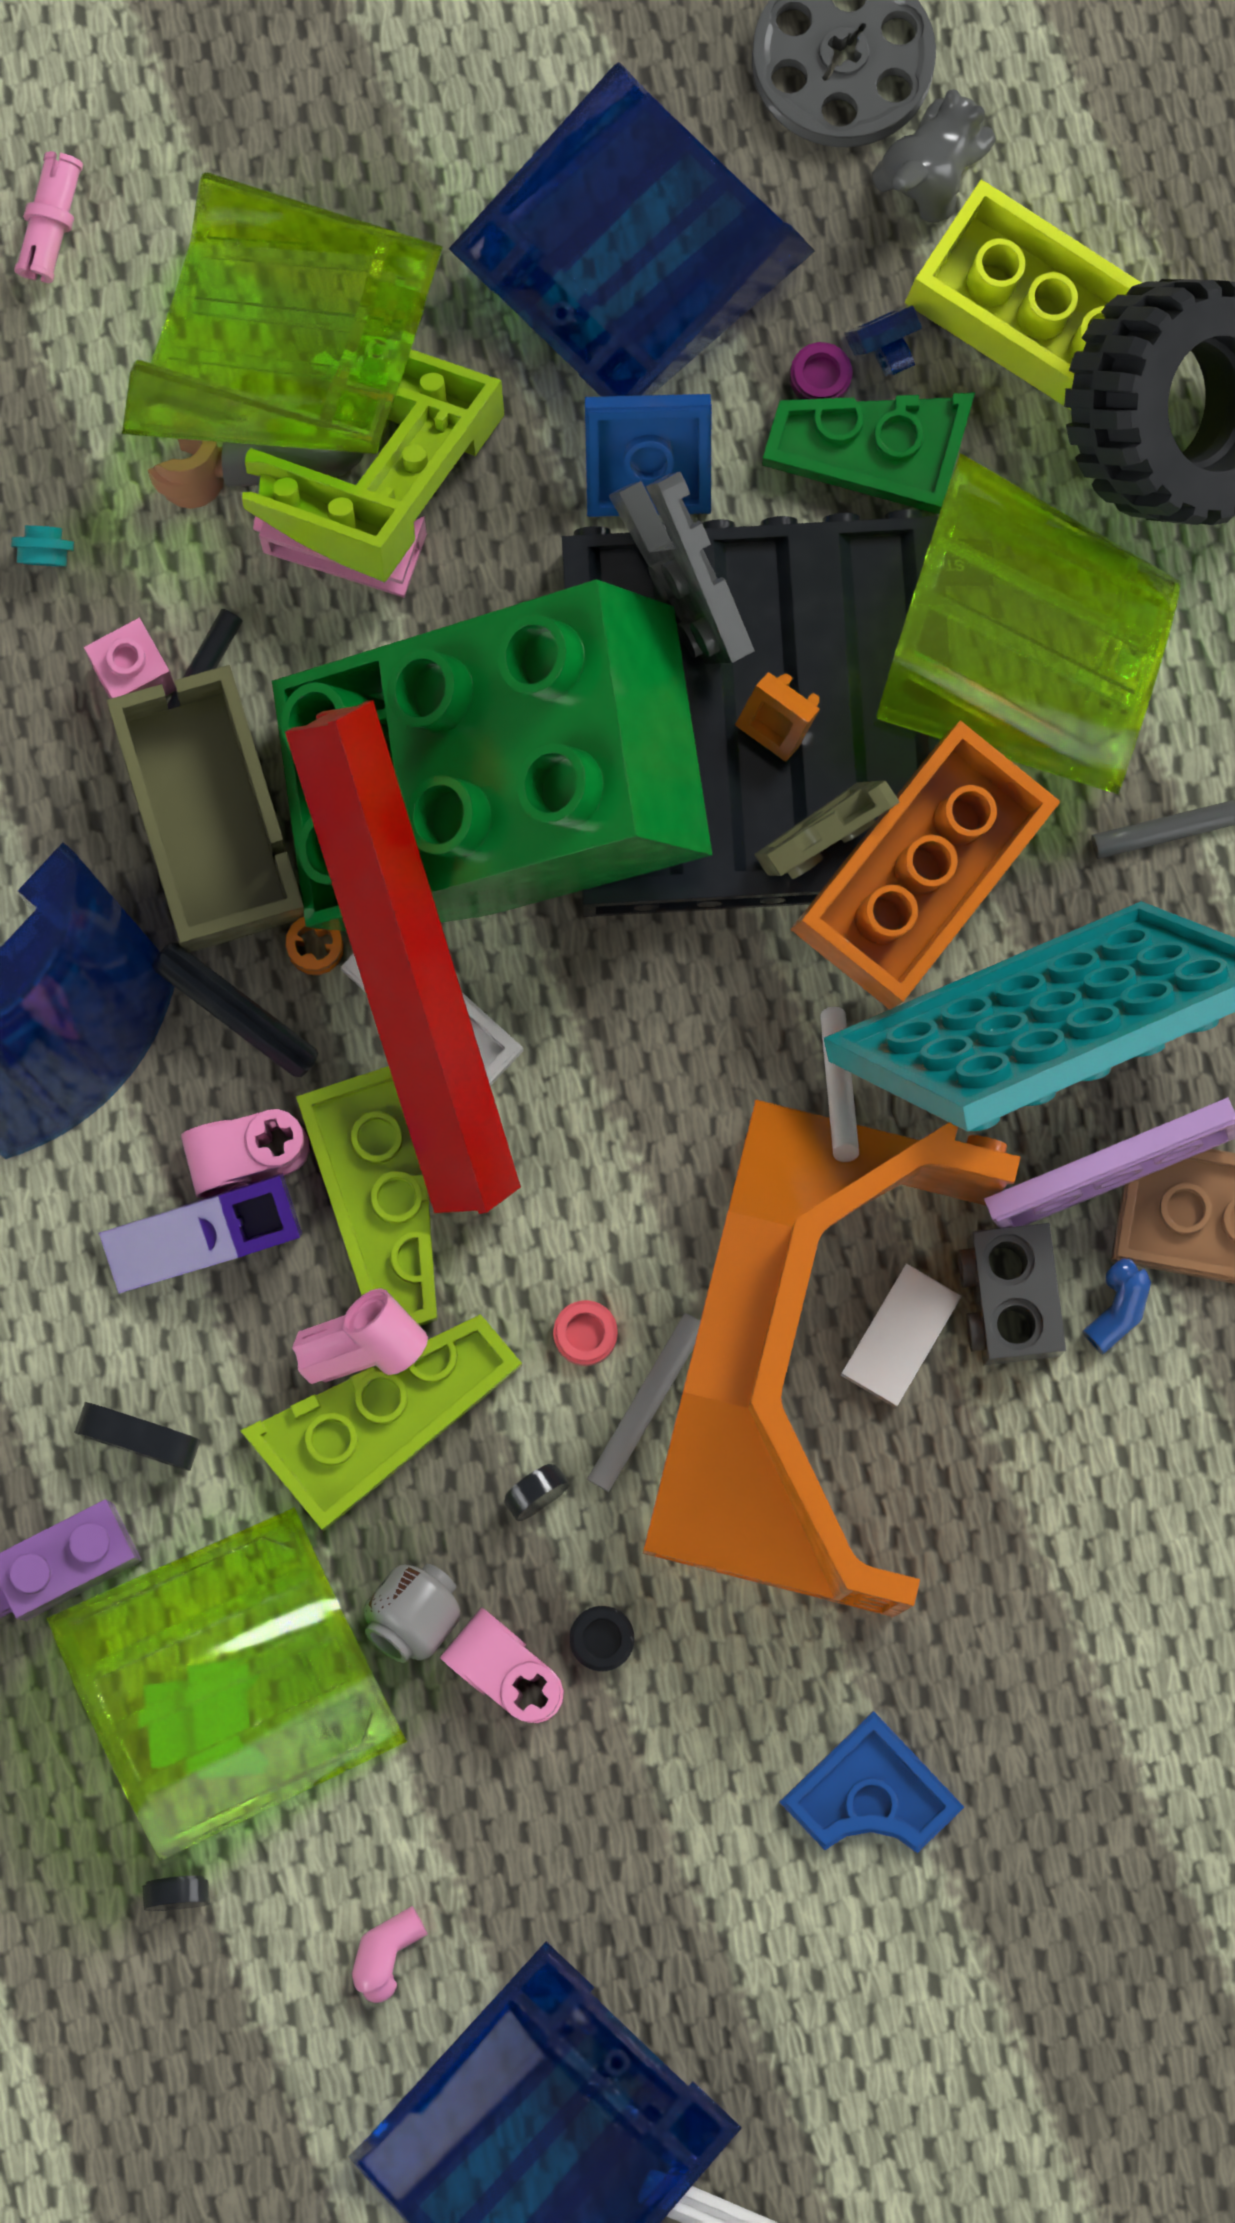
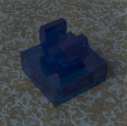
(885, 338)

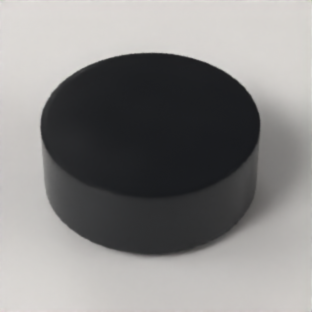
(536, 1491)
(602, 1638)
(176, 1893)

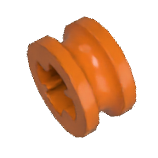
(308, 962)

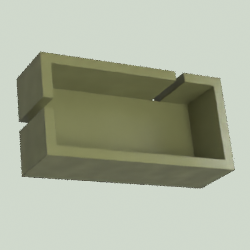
(206, 810)

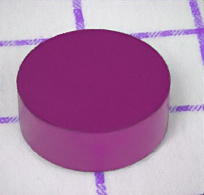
(820, 372)

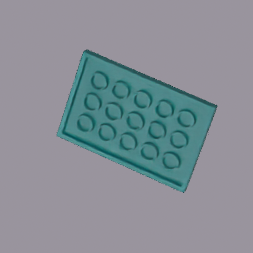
(1046, 1017)

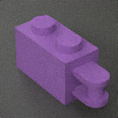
(64, 1561)

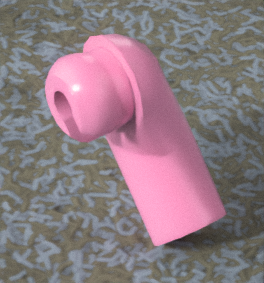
(378, 1953)

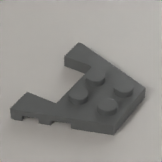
(681, 569)

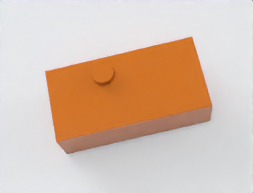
(925, 865)

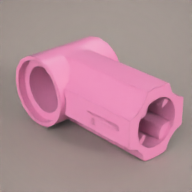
(368, 1335)

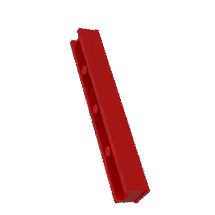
(403, 959)

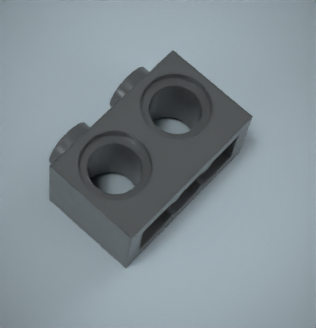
(1031, 1294)

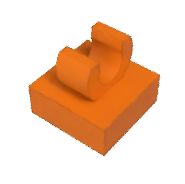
(778, 715)

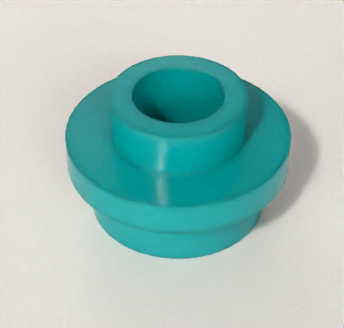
(42, 546)

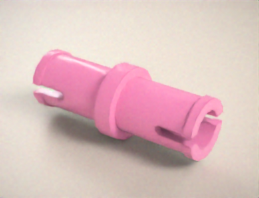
(48, 217)

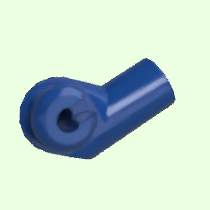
(1127, 1307)

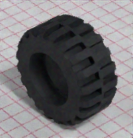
(1124, 397)

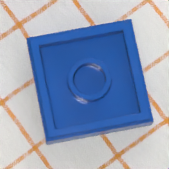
(645, 440)

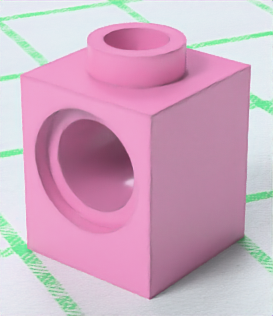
(129, 661)

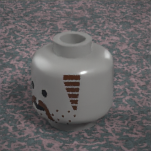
(412, 1612)

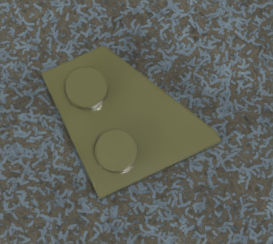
(837, 820)

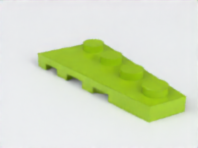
(375, 1187)
(366, 1428)

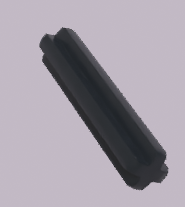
(235, 1009)

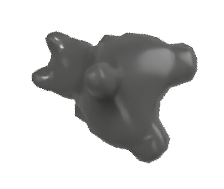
(932, 159)

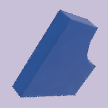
(871, 1787)

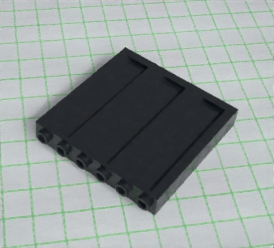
(828, 613)

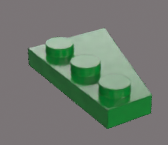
(877, 448)

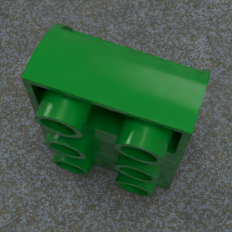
(526, 749)

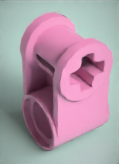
(233, 1151)
(496, 1662)

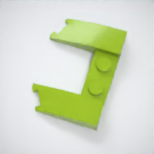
(371, 524)

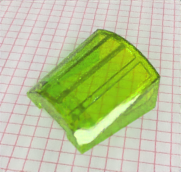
(283, 326)
(1030, 634)
(225, 1683)

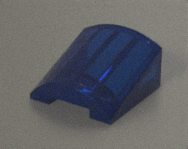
(628, 242)
(72, 1004)
(544, 2117)

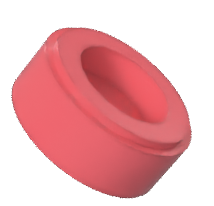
(585, 1333)

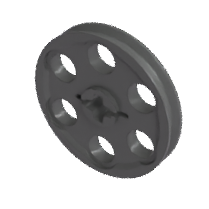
(850, 81)

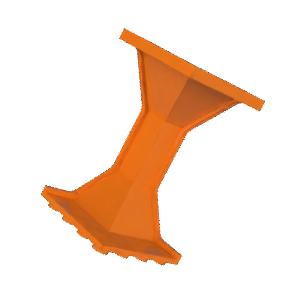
(734, 1473)

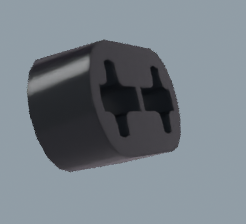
(137, 1436)

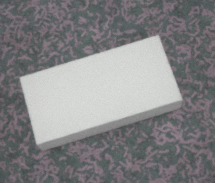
(901, 1335)

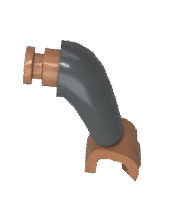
(201, 477)

